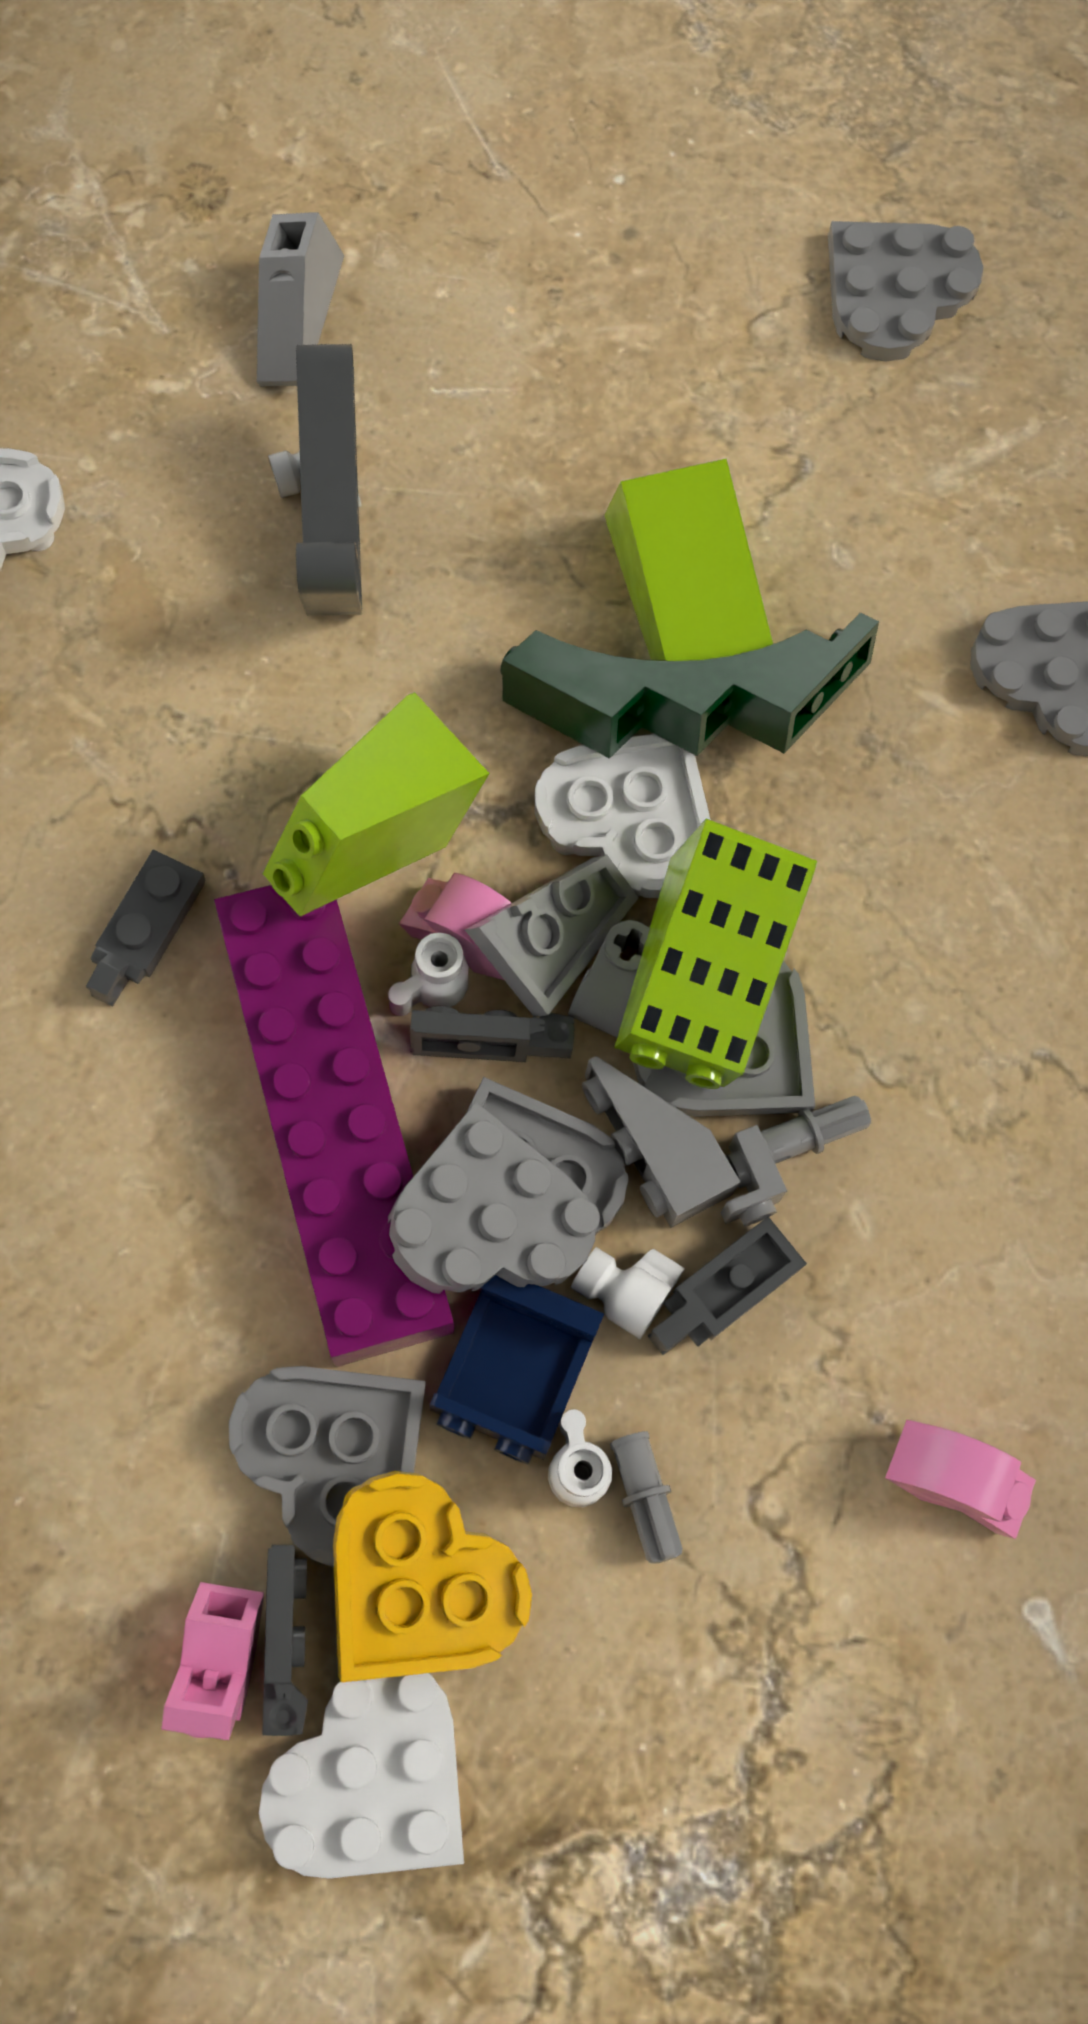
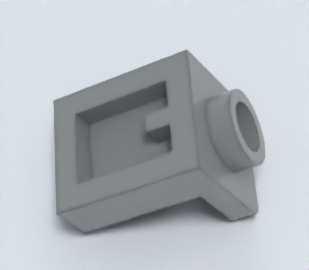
(759, 1174)

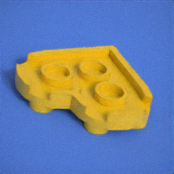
(419, 1586)

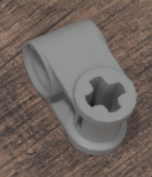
(609, 982)

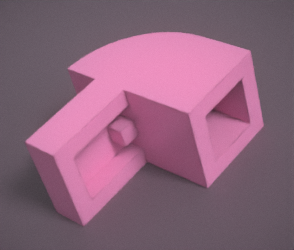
(450, 910)
(962, 1476)
(215, 1662)

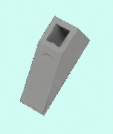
(294, 292)
(671, 1150)

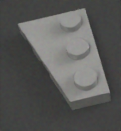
(554, 931)

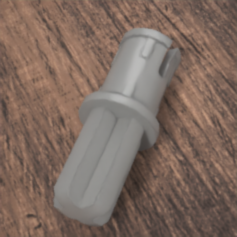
(816, 1128)
(647, 1497)

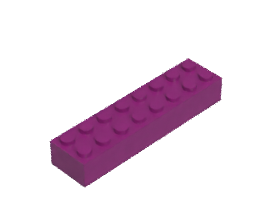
(329, 1119)

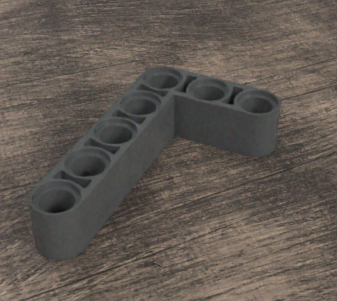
(330, 551)

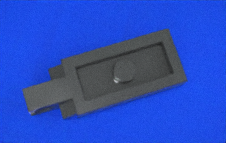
(143, 925)
(490, 1036)
(728, 1287)
(284, 1644)

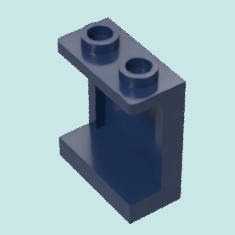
(515, 1367)

